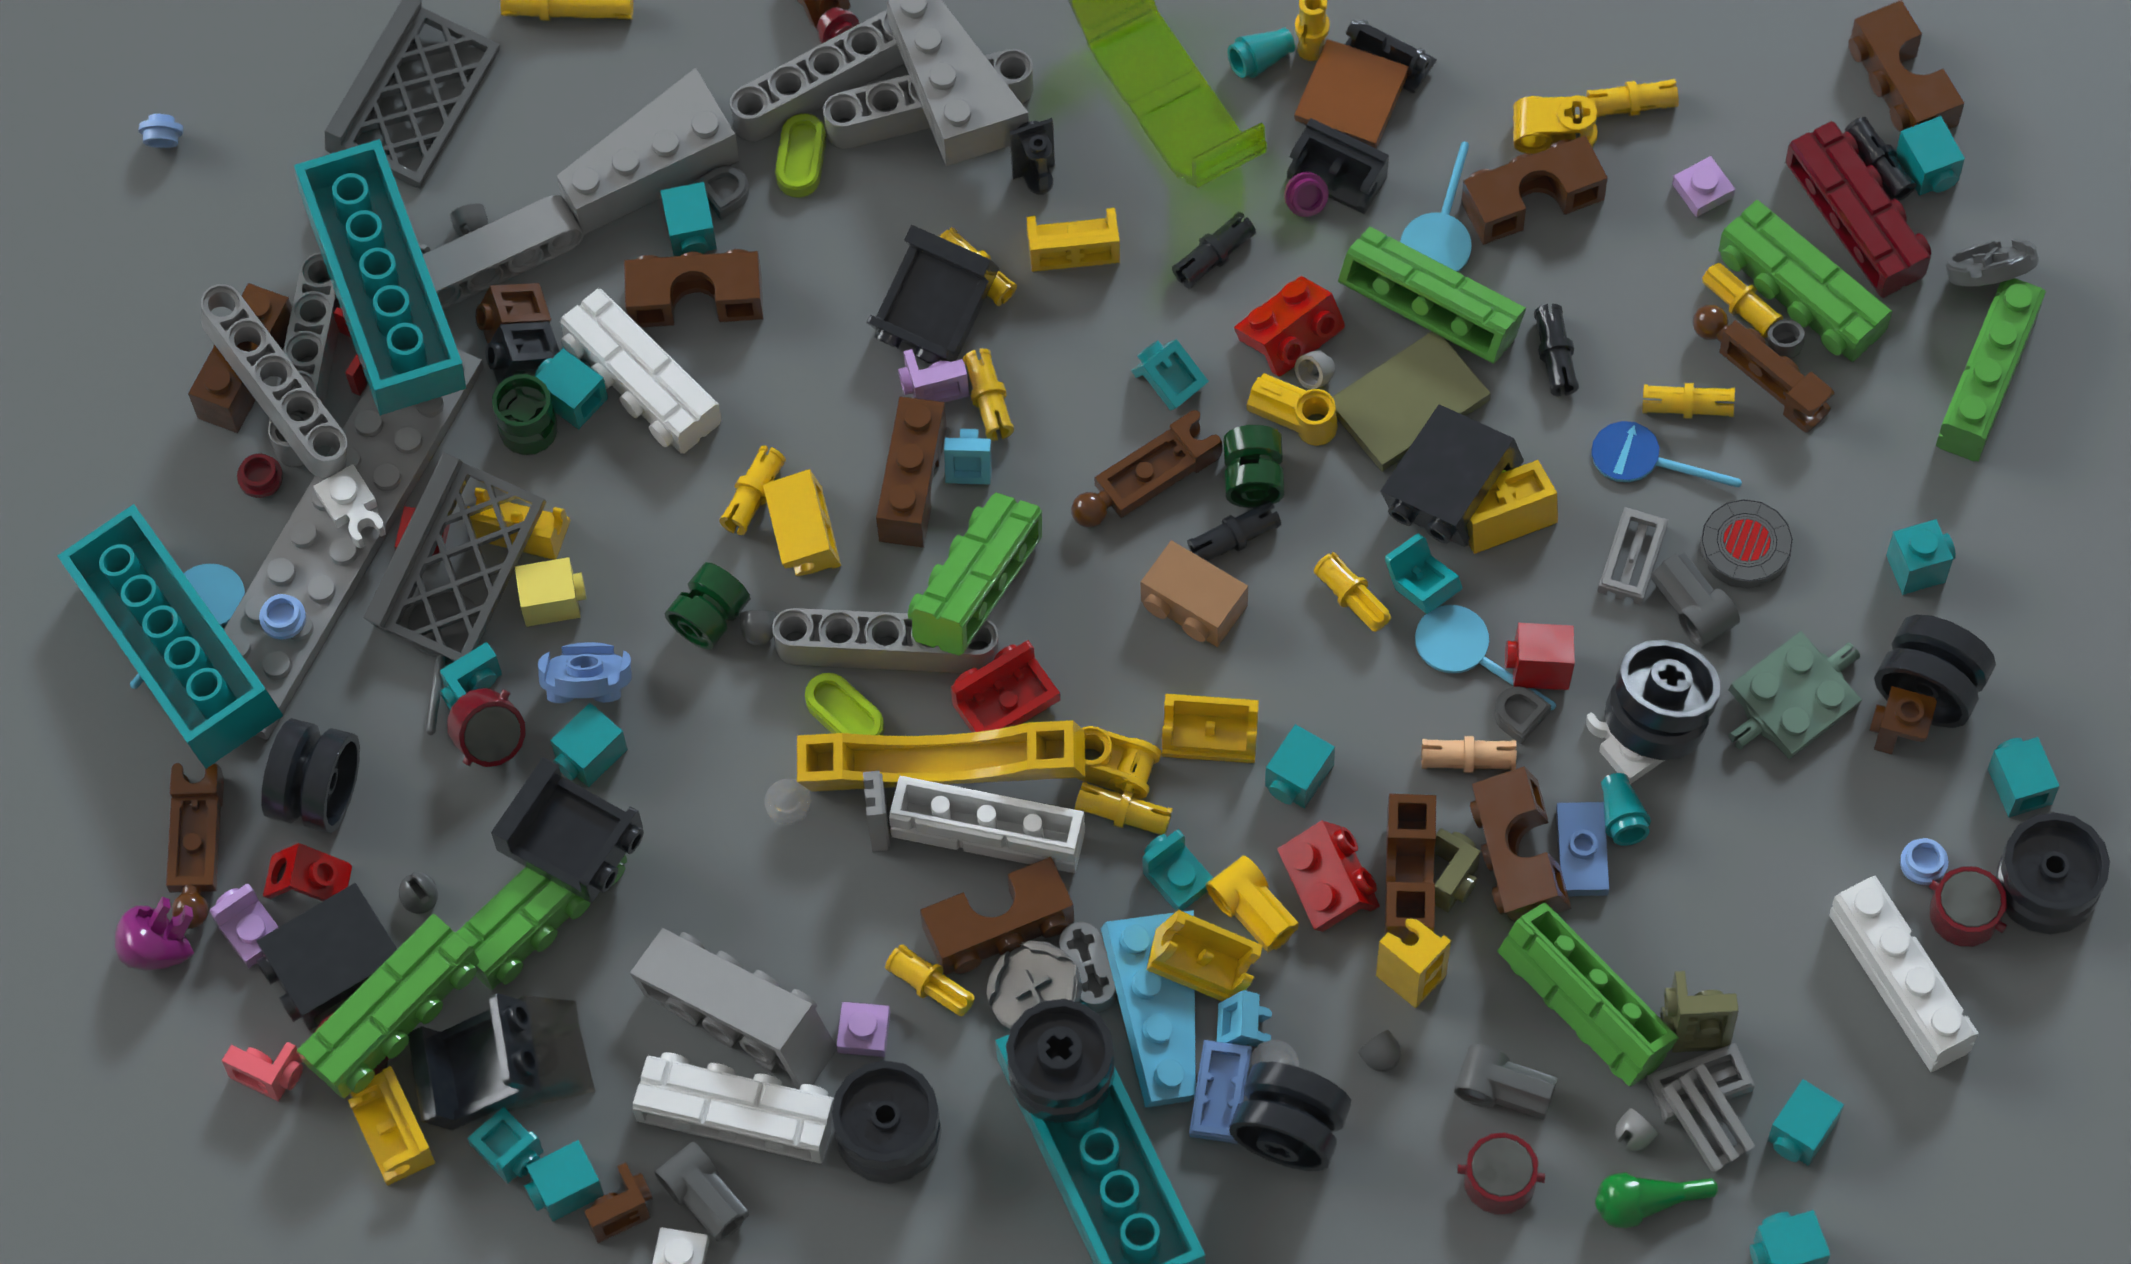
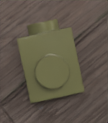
(1458, 878)

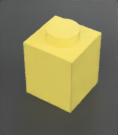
(549, 591)

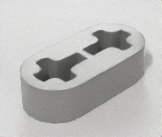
(1097, 963)

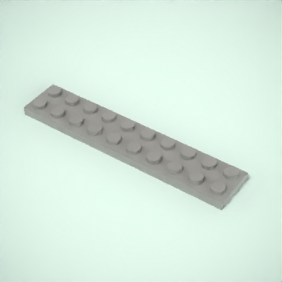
(321, 561)

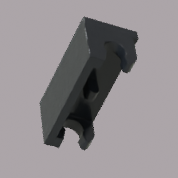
(1346, 165)

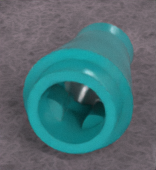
(1257, 52)
(1624, 812)

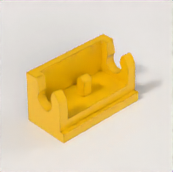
(1073, 243)
(1513, 507)
(801, 523)
(545, 538)
(1210, 728)
(1202, 956)
(1415, 968)
(390, 1128)

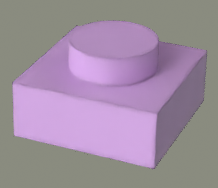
(1703, 186)
(863, 1029)

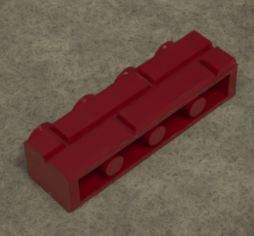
(1858, 208)

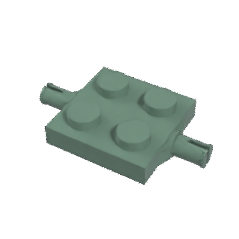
(1794, 695)

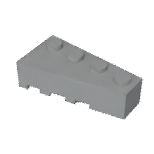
(955, 82)
(655, 150)
(736, 1005)

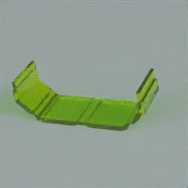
(1166, 90)

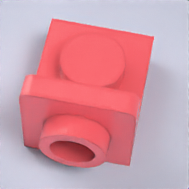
(258, 1073)

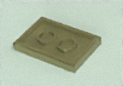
(1398, 397)

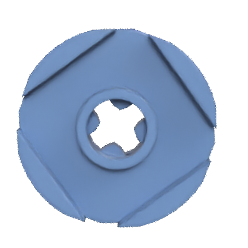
(585, 672)

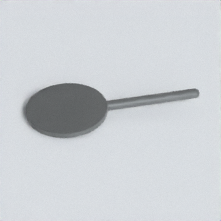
(454, 638)

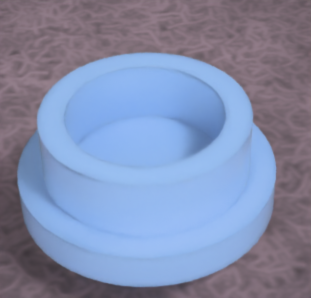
(160, 131)
(282, 616)
(1924, 861)

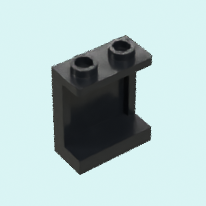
(934, 297)
(1448, 474)
(567, 832)
(325, 954)
(475, 1064)

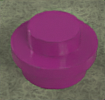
(1306, 194)

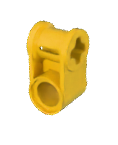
(1546, 120)
(1118, 760)

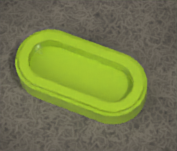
(800, 155)
(841, 706)

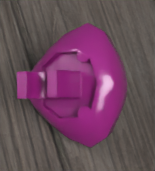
(152, 941)

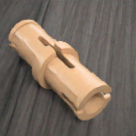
(1468, 754)

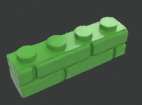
(1804, 281)
(1431, 295)
(1990, 369)
(975, 573)
(519, 922)
(1587, 994)
(389, 1007)

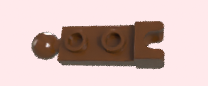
(1778, 375)
(1148, 471)
(194, 839)

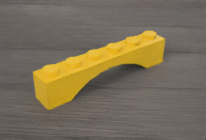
(995, 755)

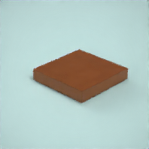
(1352, 92)

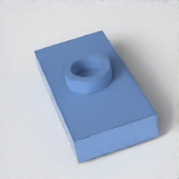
(1583, 848)
(1219, 1089)

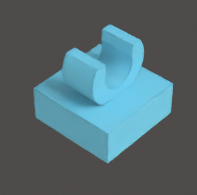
(968, 458)
(1239, 1020)

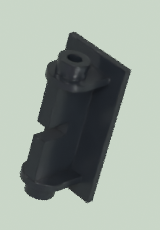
(1374, 41)
(1033, 154)

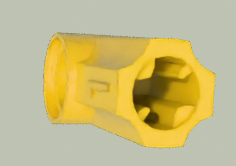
(1292, 406)
(1245, 893)

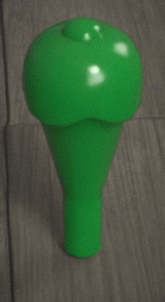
(1628, 1200)

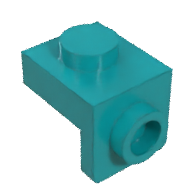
(1420, 575)
(506, 1145)

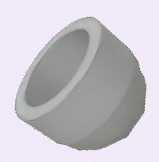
(1309, 365)
(1637, 1128)

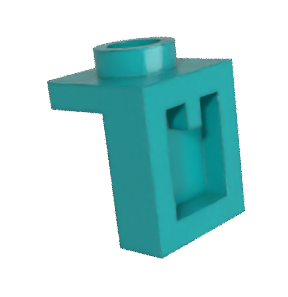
(1170, 372)
(471, 672)
(1175, 870)

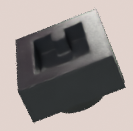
(520, 347)

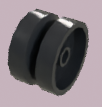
(1939, 662)
(1662, 699)
(310, 775)
(2053, 872)
(1060, 1060)
(879, 1095)
(1290, 1116)

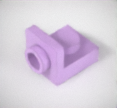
(939, 382)
(243, 922)

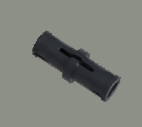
(1882, 157)
(1213, 250)
(1556, 349)
(1235, 532)

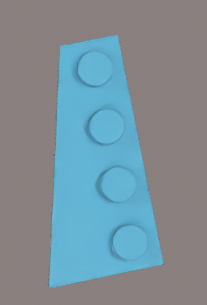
(1154, 1011)

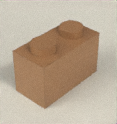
(1193, 594)

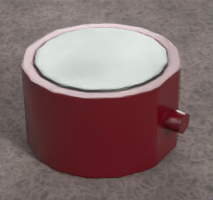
(486, 727)
(1968, 906)
(1501, 1173)

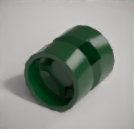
(524, 414)
(1253, 465)
(712, 599)

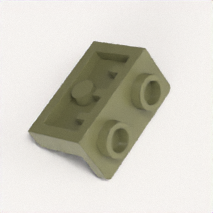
(1699, 1020)

